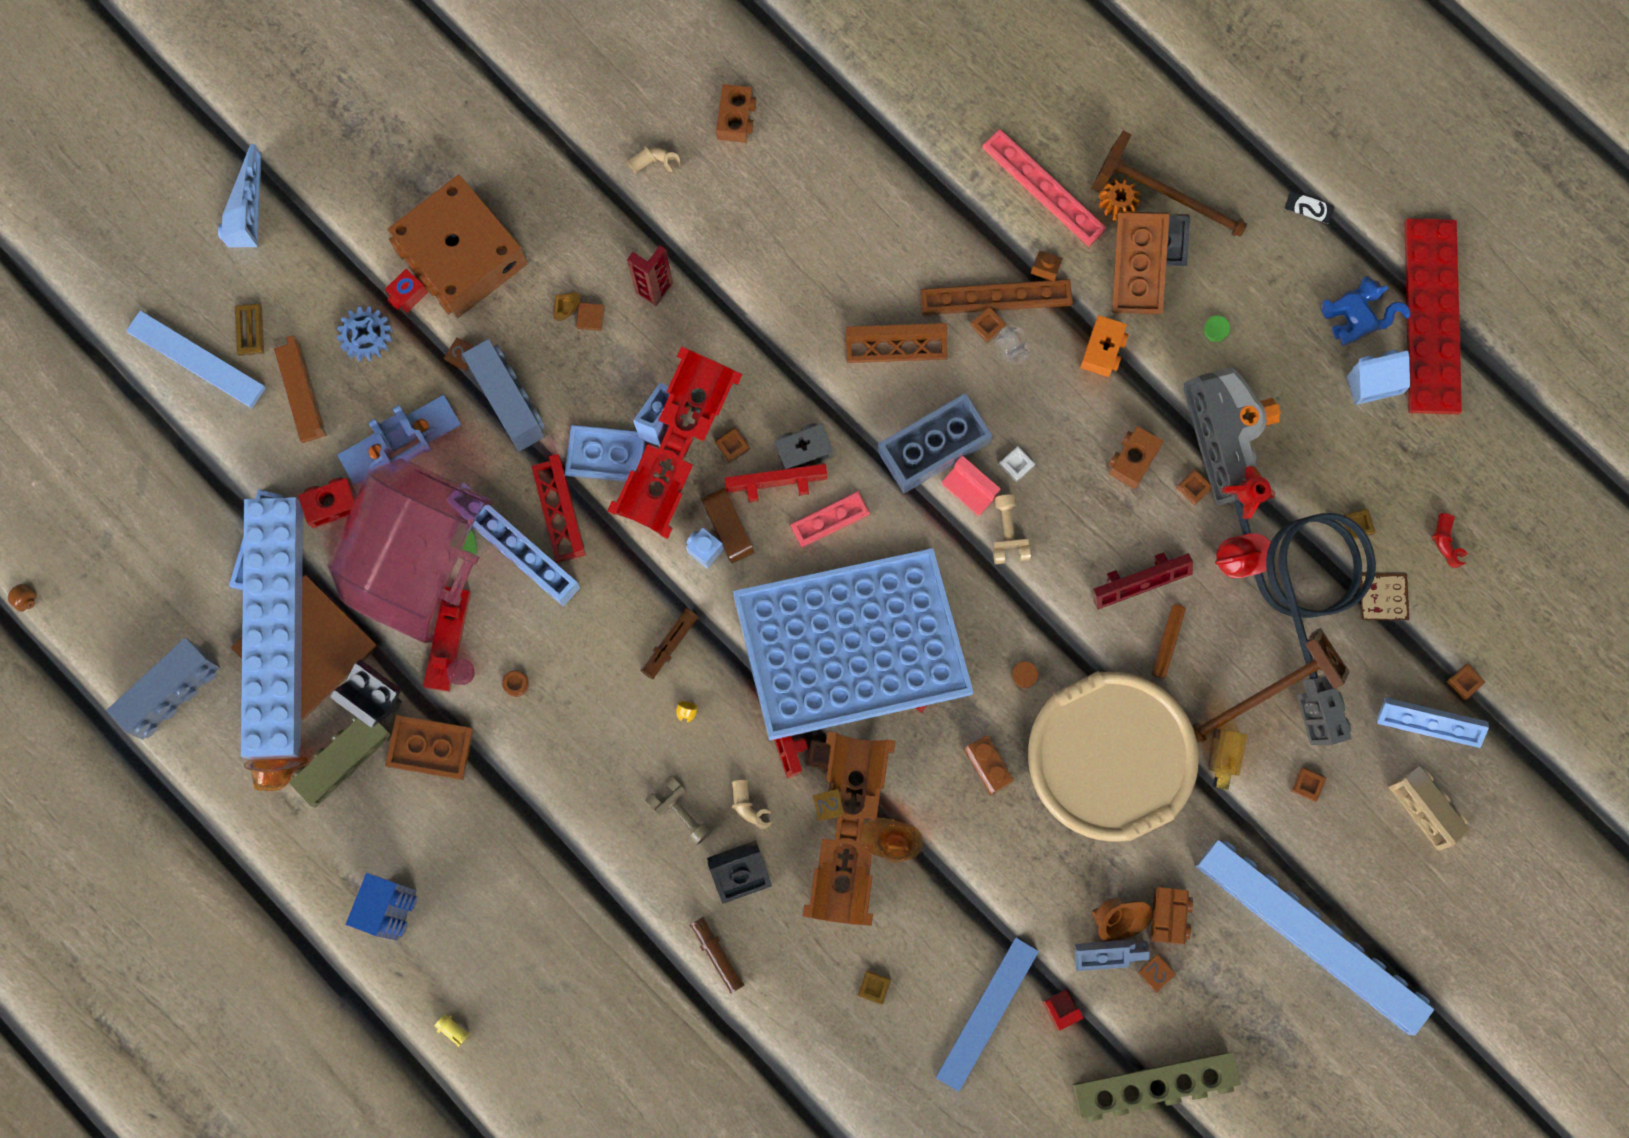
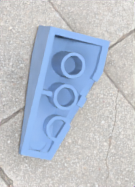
(241, 213)

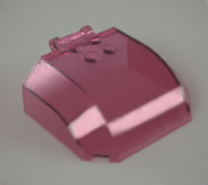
(404, 546)

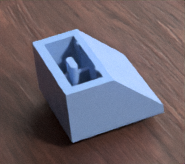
(1379, 377)

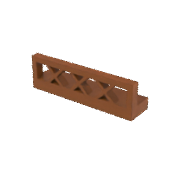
(900, 334)
(299, 390)

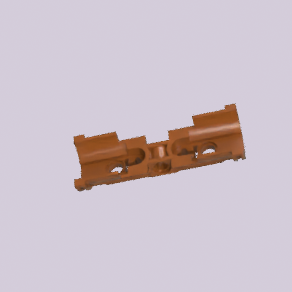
(826, 900)

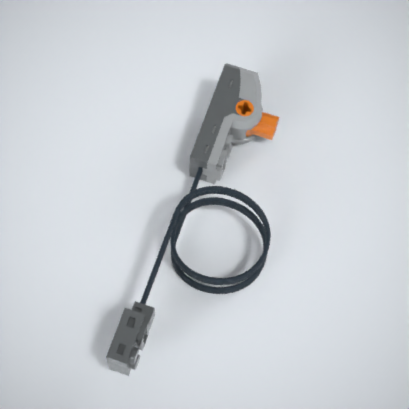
(1225, 422)

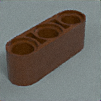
(727, 525)

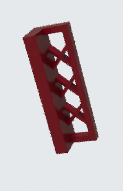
(651, 277)

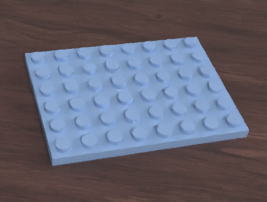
(852, 643)

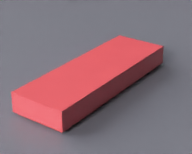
(830, 519)

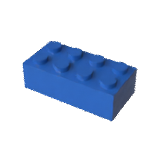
(382, 907)

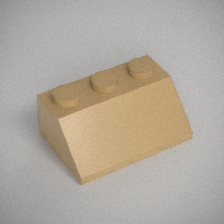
(1430, 808)

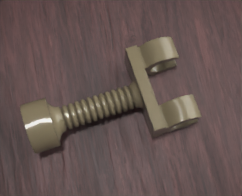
(698, 831)

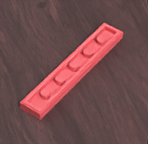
(1044, 187)

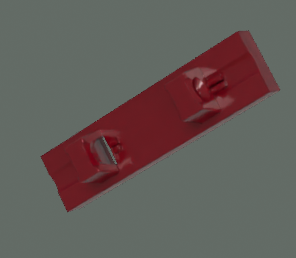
(1162, 573)

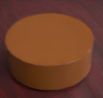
(1024, 675)
(515, 683)

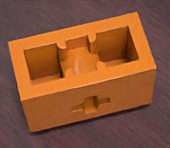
(1110, 333)

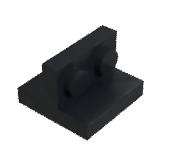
(1178, 240)
(368, 694)
(739, 872)

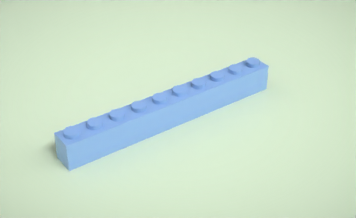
(1315, 938)

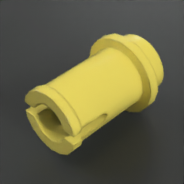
(451, 1029)

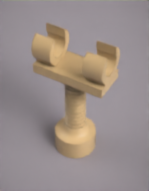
(1005, 504)

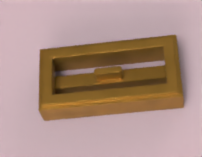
(259, 329)

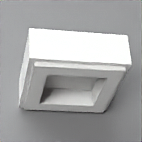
(1016, 464)

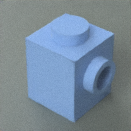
(704, 547)

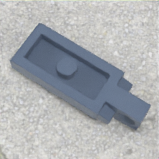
(1109, 954)

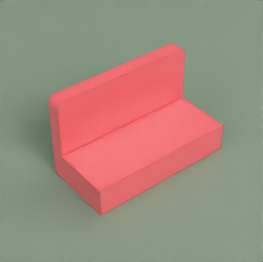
(971, 486)

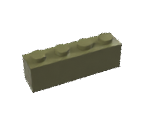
(338, 760)

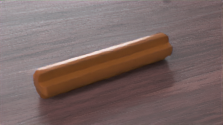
(1168, 641)

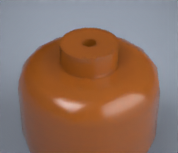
(22, 597)

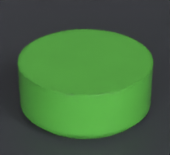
(1216, 328)

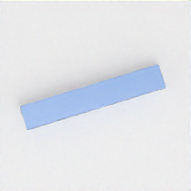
(196, 359)

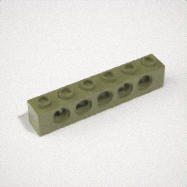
(1225, 1079)

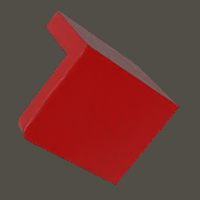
(1062, 1010)

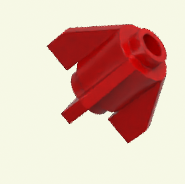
(1251, 491)

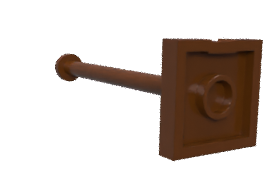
(1114, 163)
(1325, 659)

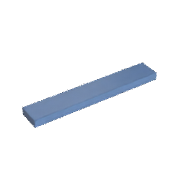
(987, 1014)

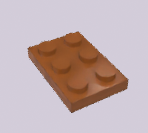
(429, 747)

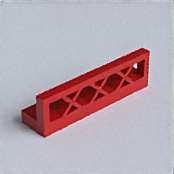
(567, 507)

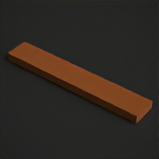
(996, 296)

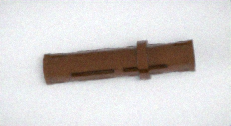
(663, 652)
(716, 954)

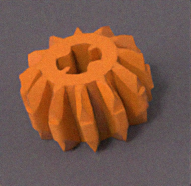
(1122, 191)

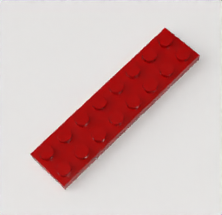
(1434, 317)

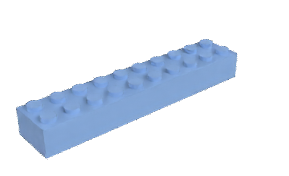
(272, 629)

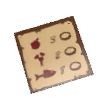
(1386, 598)

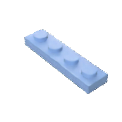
(1432, 722)

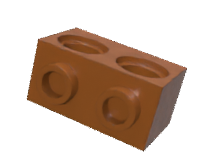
(733, 113)

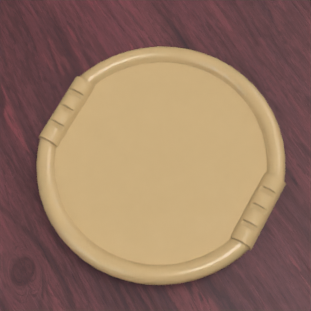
(1113, 756)

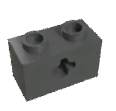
(817, 445)

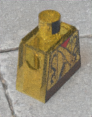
(1226, 744)

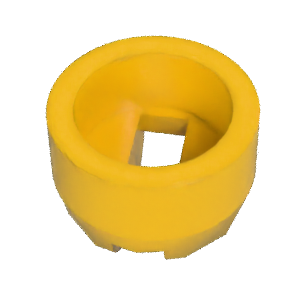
(686, 710)

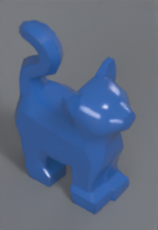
(1358, 314)

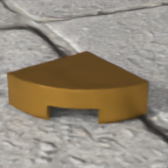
(565, 305)

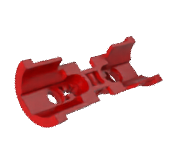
(635, 498)

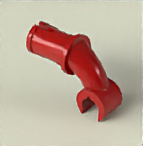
(1443, 540)

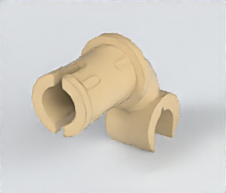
(649, 155)
(743, 805)

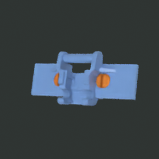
(394, 433)

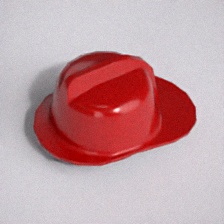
(1243, 555)

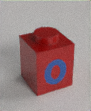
(405, 291)

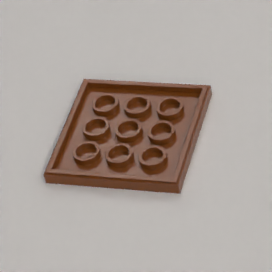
(329, 646)

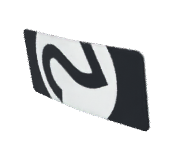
(1309, 207)

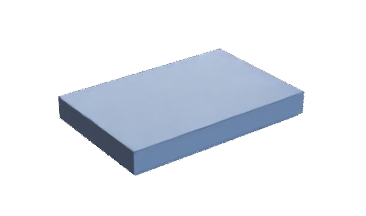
(603, 453)

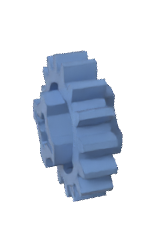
(359, 343)

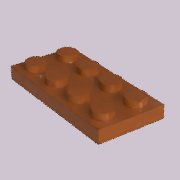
(1140, 262)

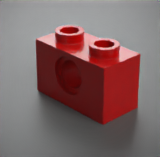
(313, 499)

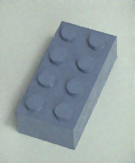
(501, 390)
(934, 443)
(163, 689)

